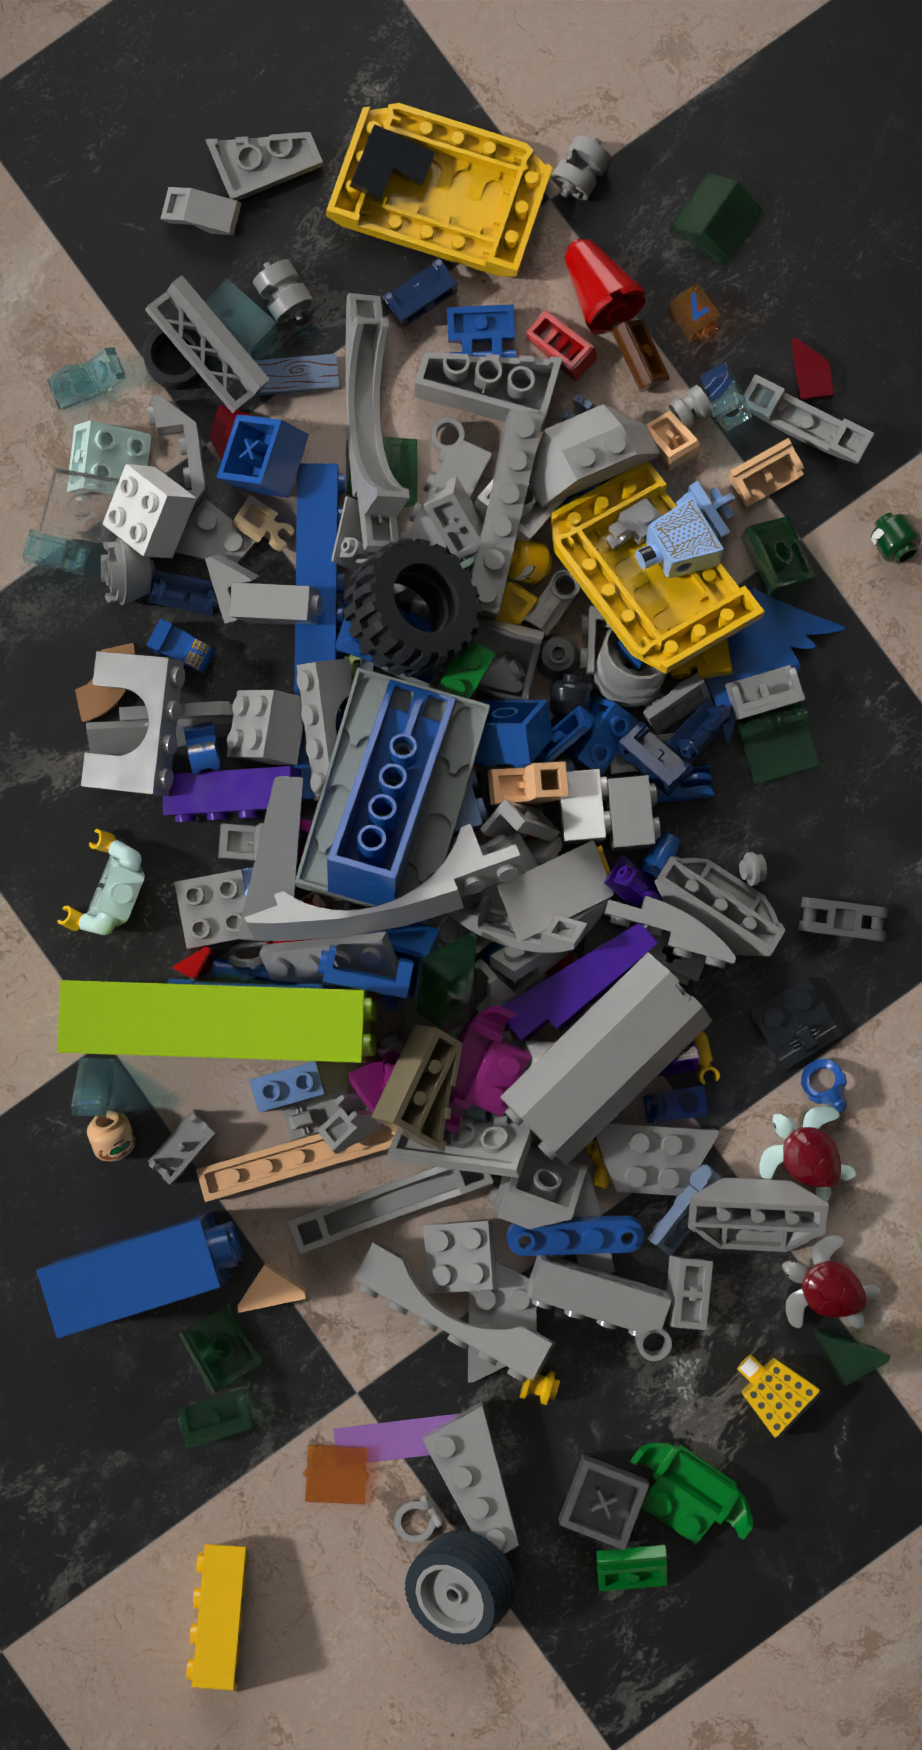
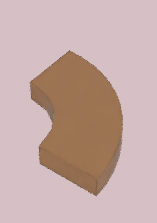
(97, 700)

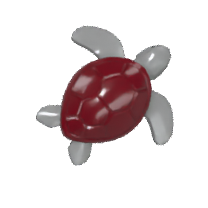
(827, 1286)

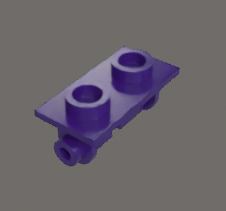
(631, 883)

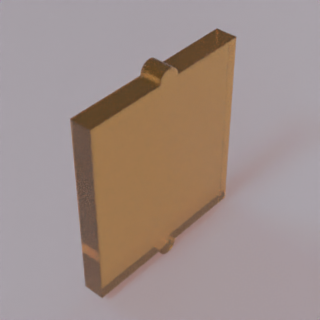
(336, 1474)

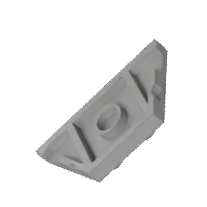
(653, 1156)
(499, 1309)

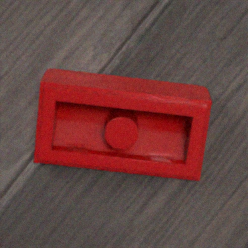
(196, 964)

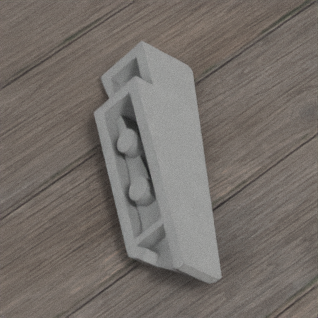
(126, 735)
(277, 850)

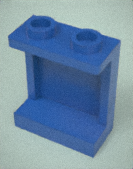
(366, 981)

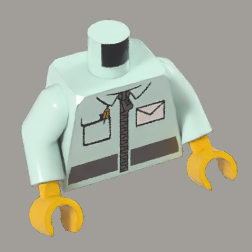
(115, 891)

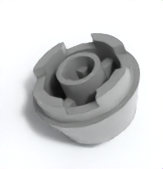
(125, 572)

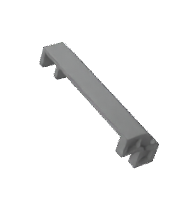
(605, 1059)

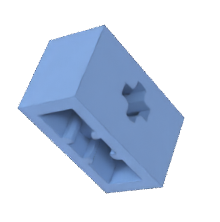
(287, 1086)

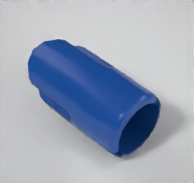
(694, 787)

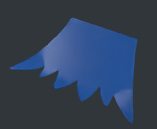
(767, 646)

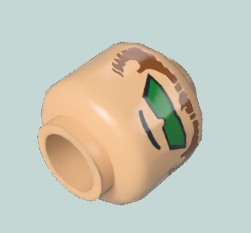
(111, 1136)

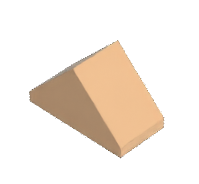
(673, 440)
(271, 1289)

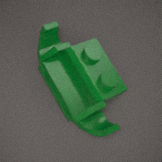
(691, 1492)

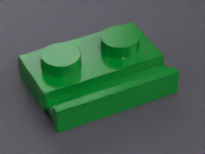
(632, 1568)

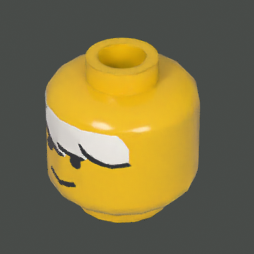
(529, 562)

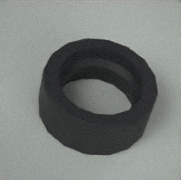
(168, 380)

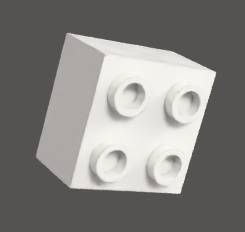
(149, 511)
(582, 811)

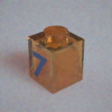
(694, 313)

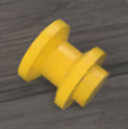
(543, 1386)

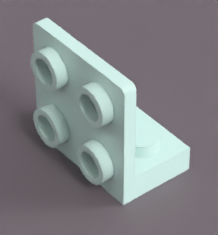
(107, 449)

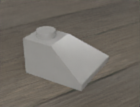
(543, 1192)

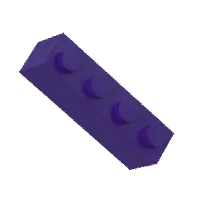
(223, 793)

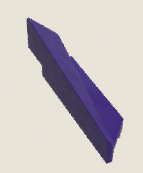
(579, 985)

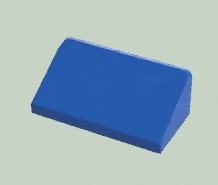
(566, 733)

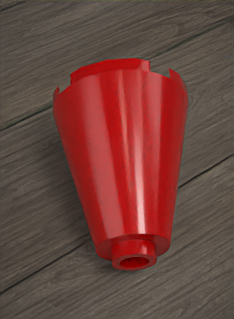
(602, 287)

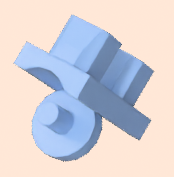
(710, 510)

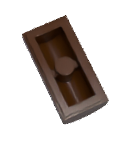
(640, 354)

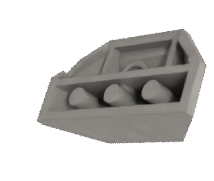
(588, 452)
(722, 904)
(757, 1214)

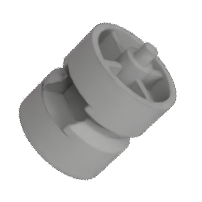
(584, 163)
(280, 287)

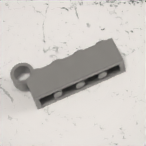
(458, 460)
(602, 1297)

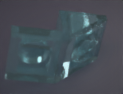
(87, 380)

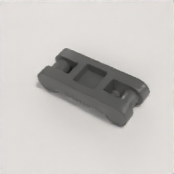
(843, 919)

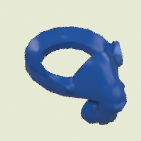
(832, 1097)

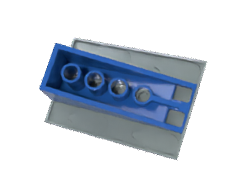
(391, 790)

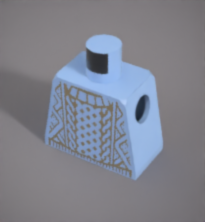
(680, 542)

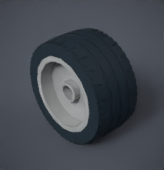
(460, 1587)

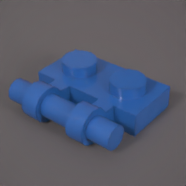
(482, 324)

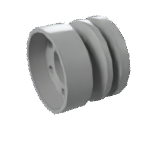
(620, 680)

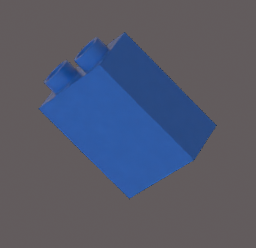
(139, 1273)

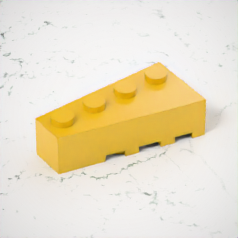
(218, 1618)

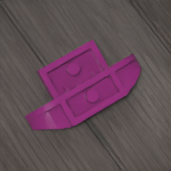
(485, 1066)

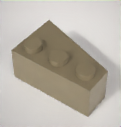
(420, 1087)

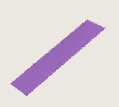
(390, 1439)

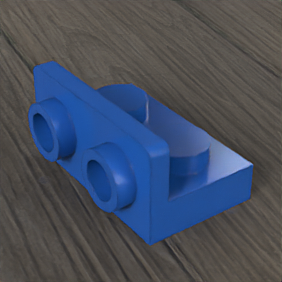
(601, 742)

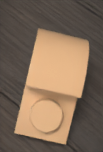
(529, 785)

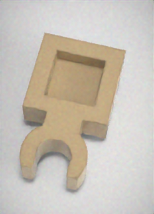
(258, 521)

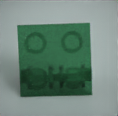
(777, 742)

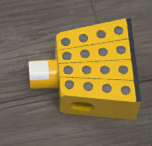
(776, 1393)

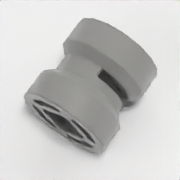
(691, 407)

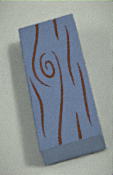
(299, 374)

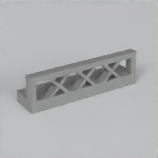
(215, 336)

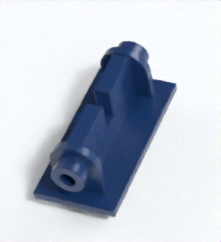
(183, 592)
(699, 730)

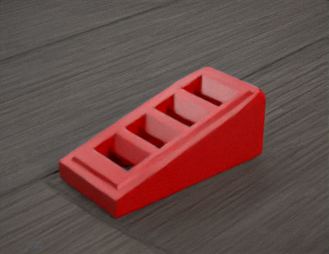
(578, 357)

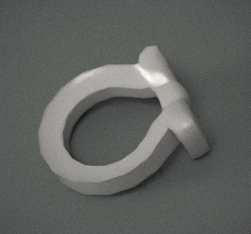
(245, 946)
(435, 1520)

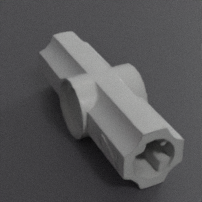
(552, 604)

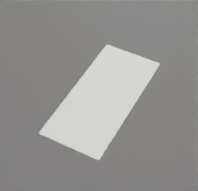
(555, 888)

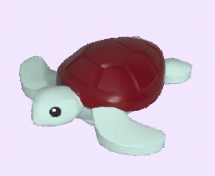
(807, 1152)

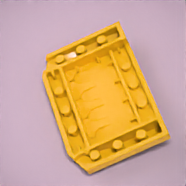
(473, 201)
(651, 614)

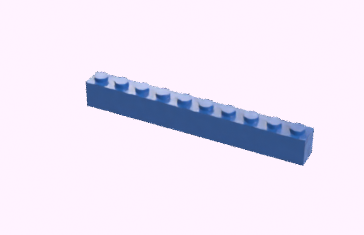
(315, 540)

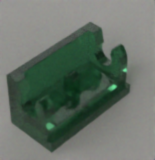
(215, 1418)

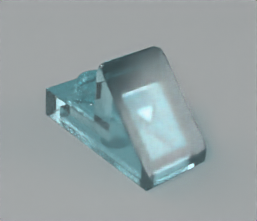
(93, 1087)

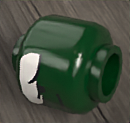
(896, 538)

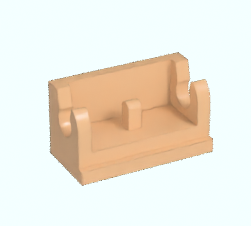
(766, 473)

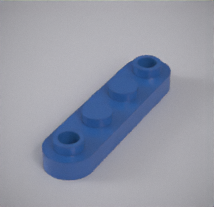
(578, 1236)

